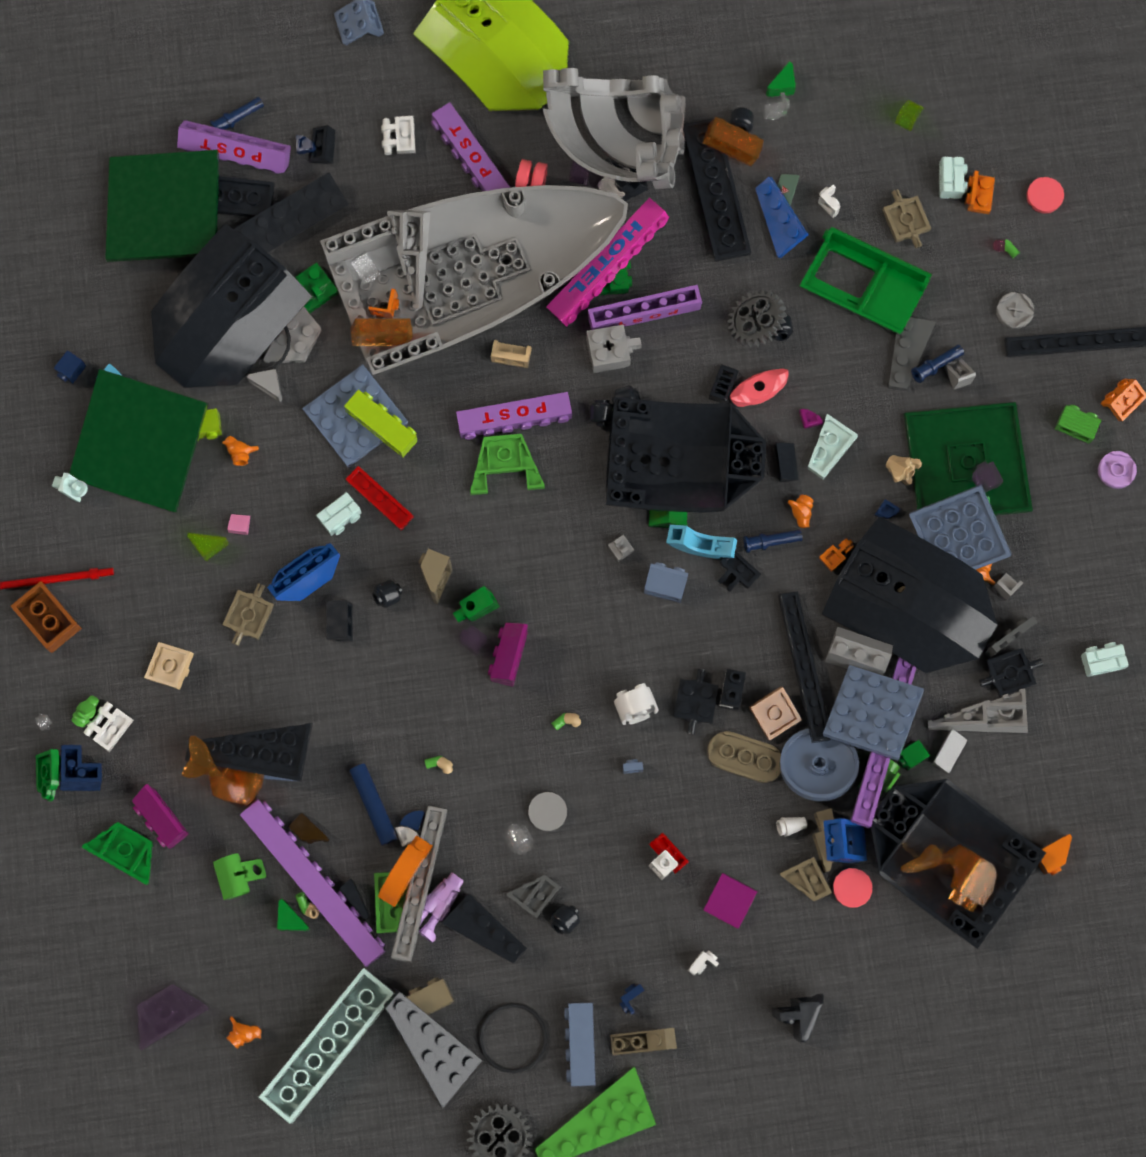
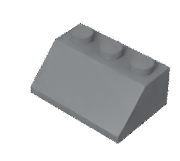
(859, 651)

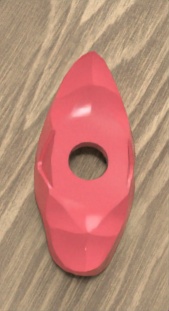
(747, 395)

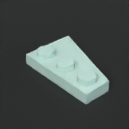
(831, 446)

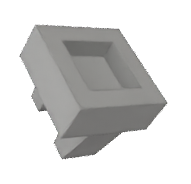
(620, 548)

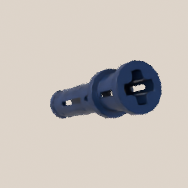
(229, 119)
(931, 367)
(764, 541)

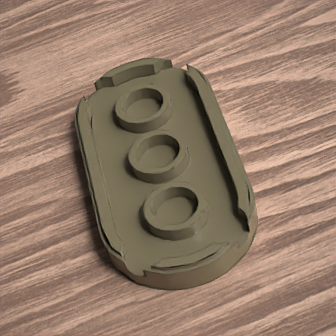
(744, 757)

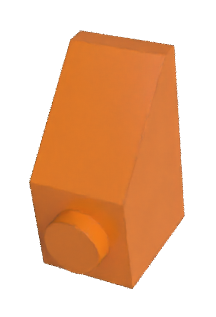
(1055, 855)

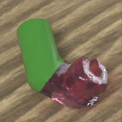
(1004, 245)

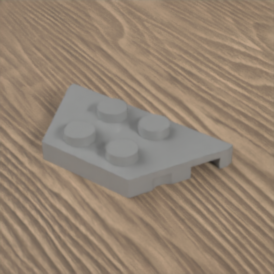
(303, 334)

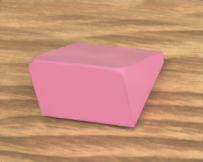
(239, 524)

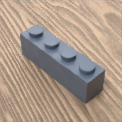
(581, 1040)

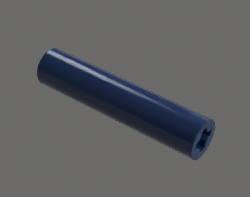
(373, 804)

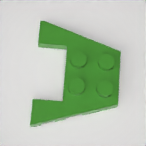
(505, 455)

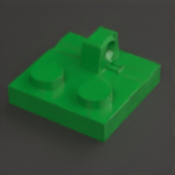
(317, 285)

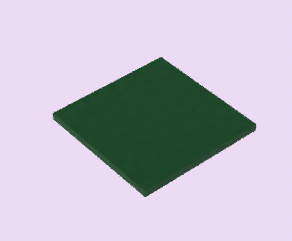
(161, 205)
(138, 440)
(957, 441)

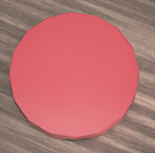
(1045, 195)
(852, 887)

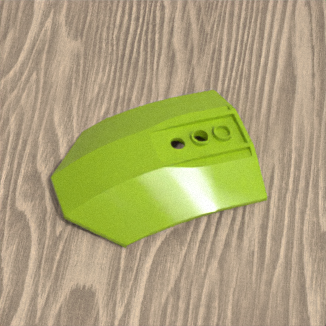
(498, 61)

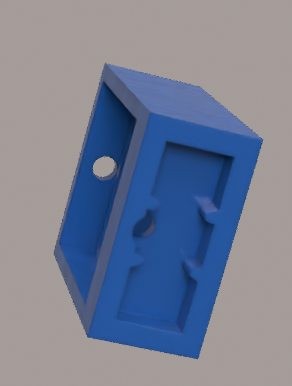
(843, 833)

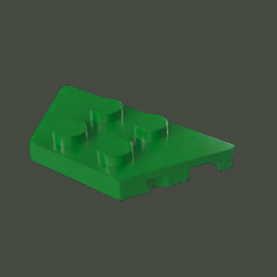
(124, 851)

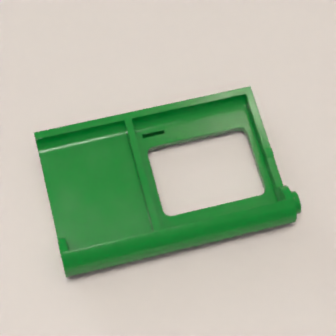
(891, 292)

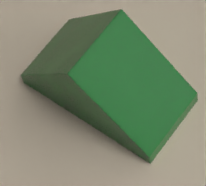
(783, 82)
(665, 518)
(288, 919)

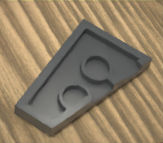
(1009, 636)

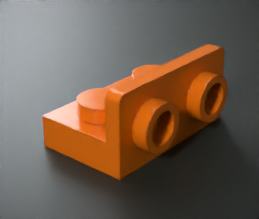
(980, 194)
(1124, 398)

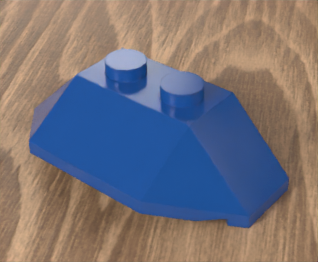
(305, 574)

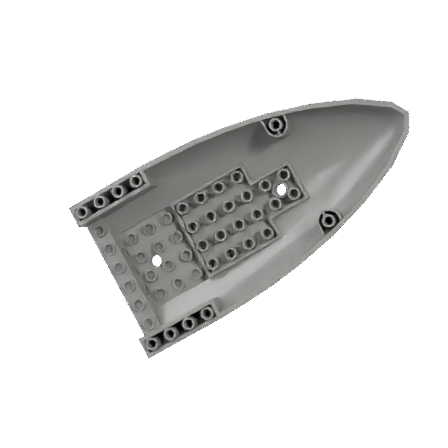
(467, 289)

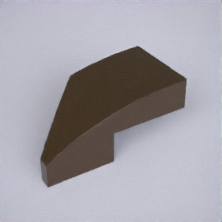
(307, 830)

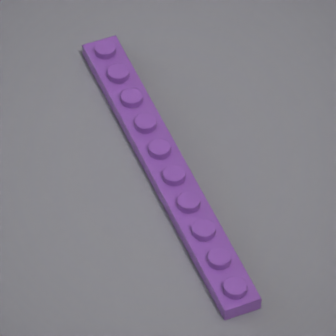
(877, 765)

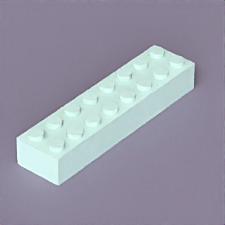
(327, 1046)

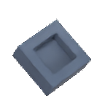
(632, 766)

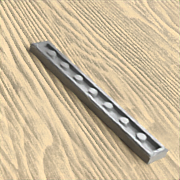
(419, 887)

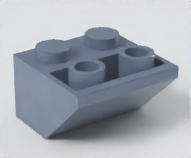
(666, 582)

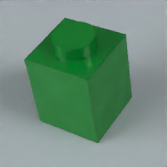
(913, 755)

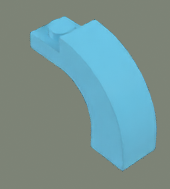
(699, 544)

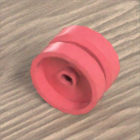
(527, 178)

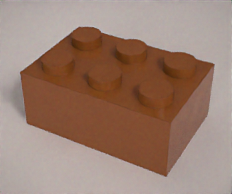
(46, 617)

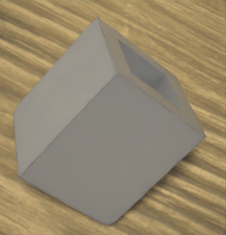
(1006, 586)

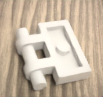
(404, 135)
(112, 729)

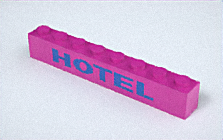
(605, 266)

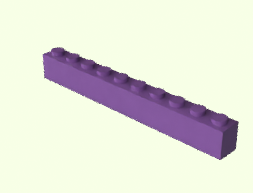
(312, 883)

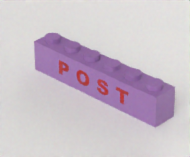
(234, 146)
(467, 149)
(646, 308)
(514, 415)

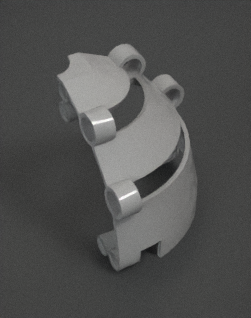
(652, 108)

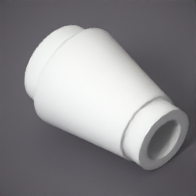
(790, 825)

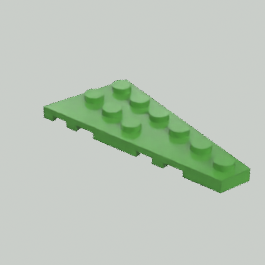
(609, 1117)

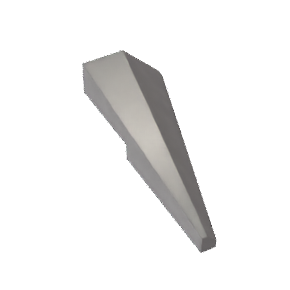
(412, 234)
(999, 715)

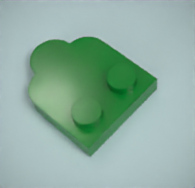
(47, 773)

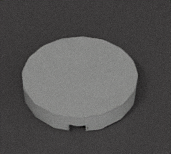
(1015, 310)
(547, 811)

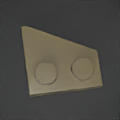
(808, 879)

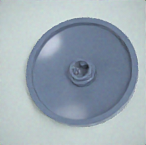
(818, 769)

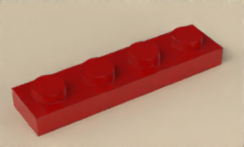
(379, 498)

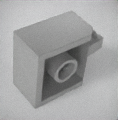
(617, 341)

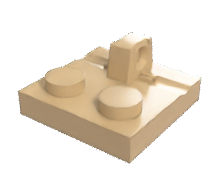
(169, 665)

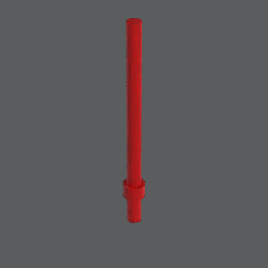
(93, 573)

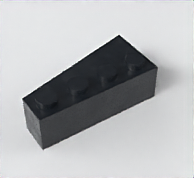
(481, 927)

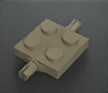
(906, 218)
(248, 614)

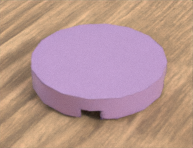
(1117, 469)

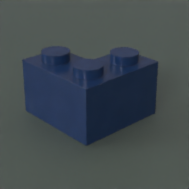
(78, 775)

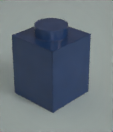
(69, 367)

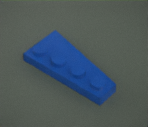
(780, 218)

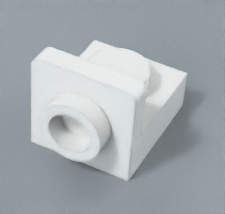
(829, 203)
(663, 864)
(699, 964)

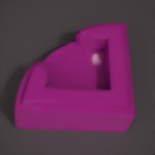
(810, 418)

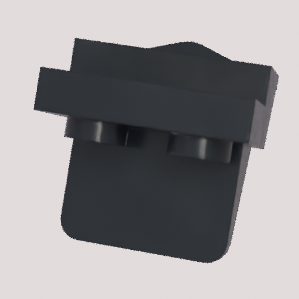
(623, 189)
(802, 1014)

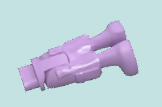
(439, 904)

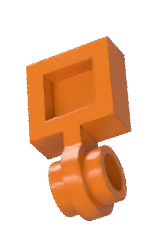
(833, 557)

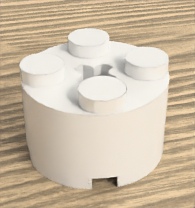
(635, 704)

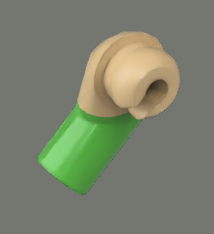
(566, 718)
(441, 762)
(306, 907)

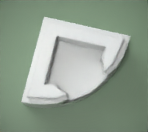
(405, 835)

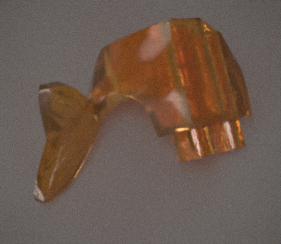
(228, 785)
(972, 874)

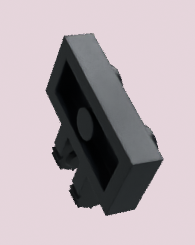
(741, 570)

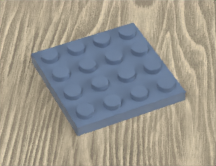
(341, 430)
(963, 527)
(873, 712)

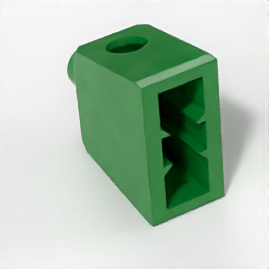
(483, 601)

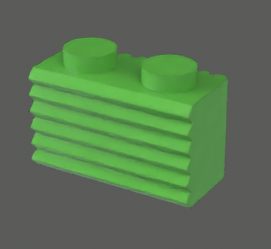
(1078, 423)

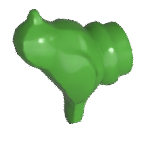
(85, 711)

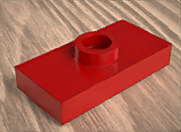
(662, 843)

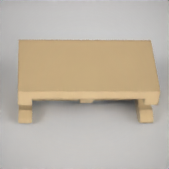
(510, 354)

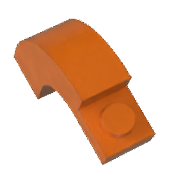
(404, 871)

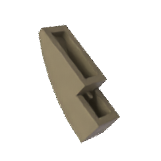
(819, 838)

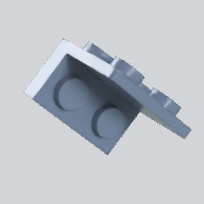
(357, 20)

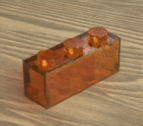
(733, 141)
(381, 332)

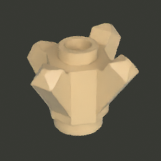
(903, 468)

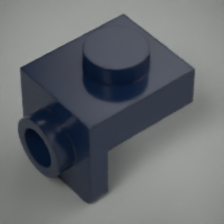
(631, 992)

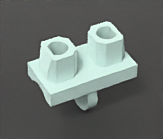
(70, 486)

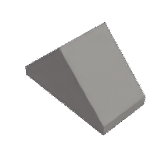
(959, 373)
(267, 382)

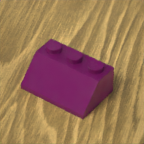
(508, 653)
(159, 817)

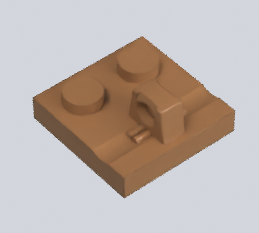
(775, 713)

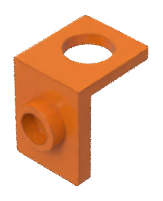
(393, 305)

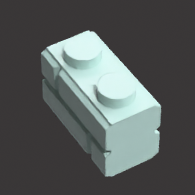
(952, 177)
(339, 514)
(1104, 660)

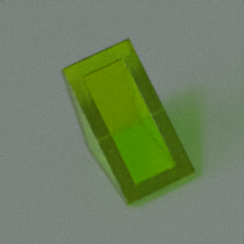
(909, 115)
(207, 544)

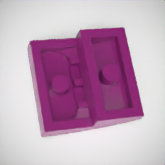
(730, 900)

